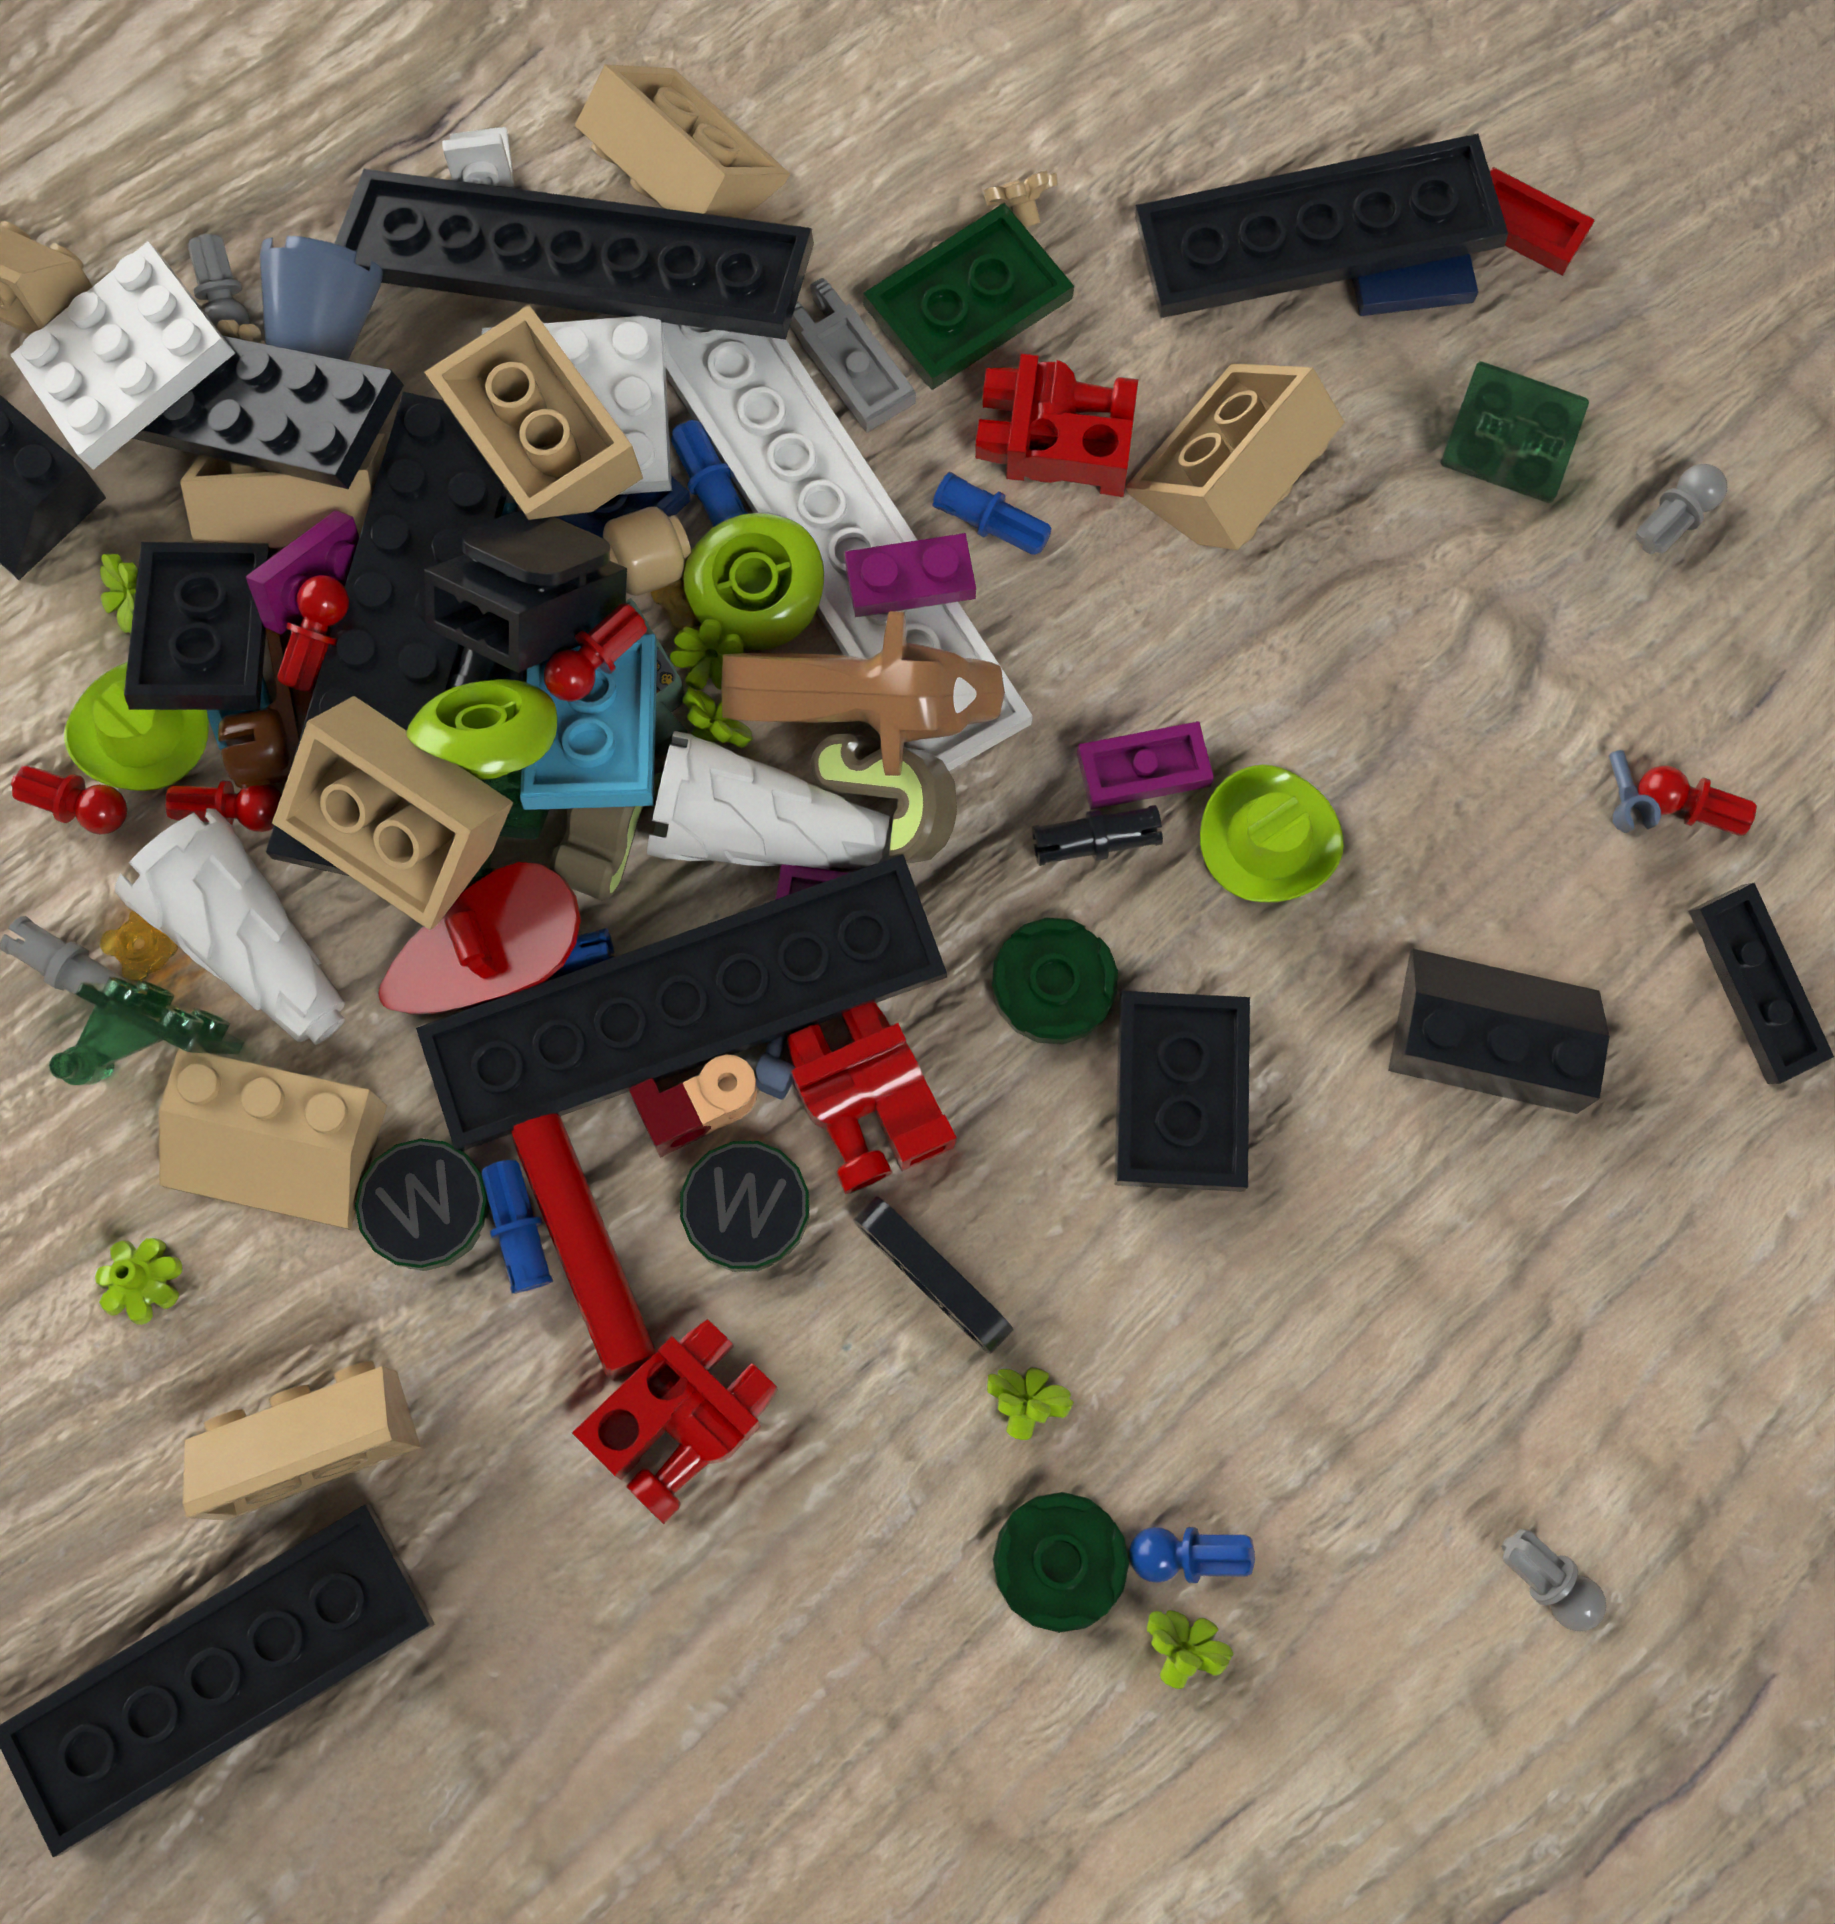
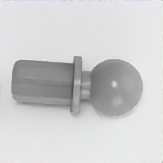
(216, 280)
(1682, 509)
(1555, 1581)

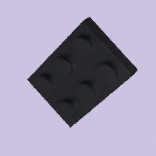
(196, 628)
(1183, 1091)

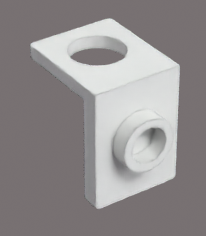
(480, 157)

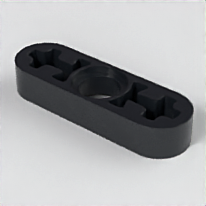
(933, 1275)

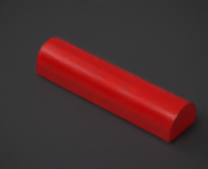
(583, 1245)

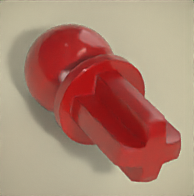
(322, 604)
(572, 674)
(1702, 804)
(251, 806)
(96, 808)

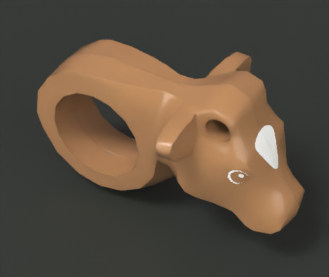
(900, 692)

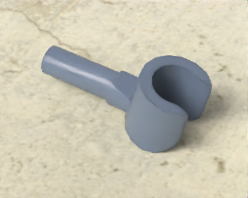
(1630, 797)
(773, 1073)

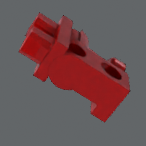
(1046, 434)
(864, 1078)
(678, 1397)

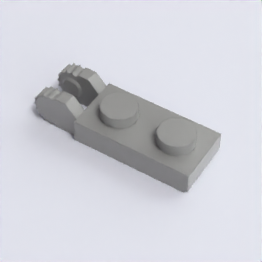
(852, 359)

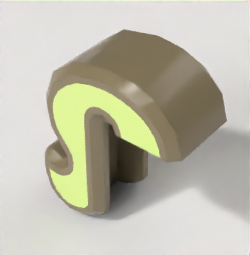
(923, 790)
(598, 846)

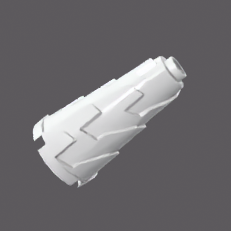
(756, 814)
(230, 921)

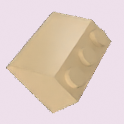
(676, 143)
(36, 280)
(536, 419)
(1238, 452)
(261, 506)
(389, 810)
(266, 1137)
(296, 1443)

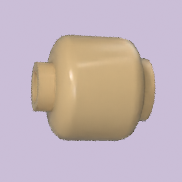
(649, 547)

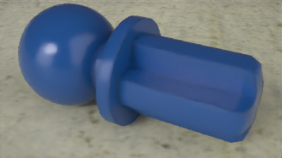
(1159, 1555)

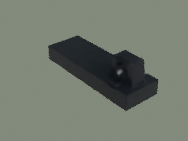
(1761, 983)

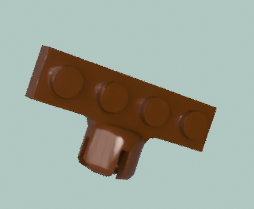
(265, 740)

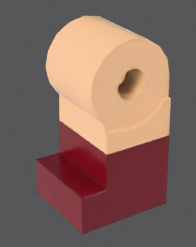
(698, 1106)

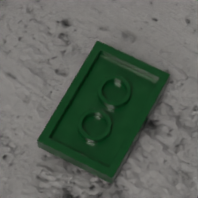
(968, 296)

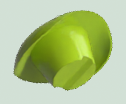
(756, 578)
(487, 726)
(132, 746)
(1270, 835)

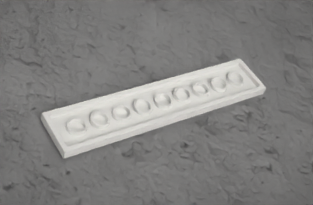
(802, 465)

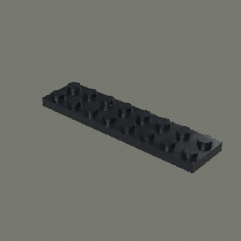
(578, 252)
(422, 502)
(681, 1002)

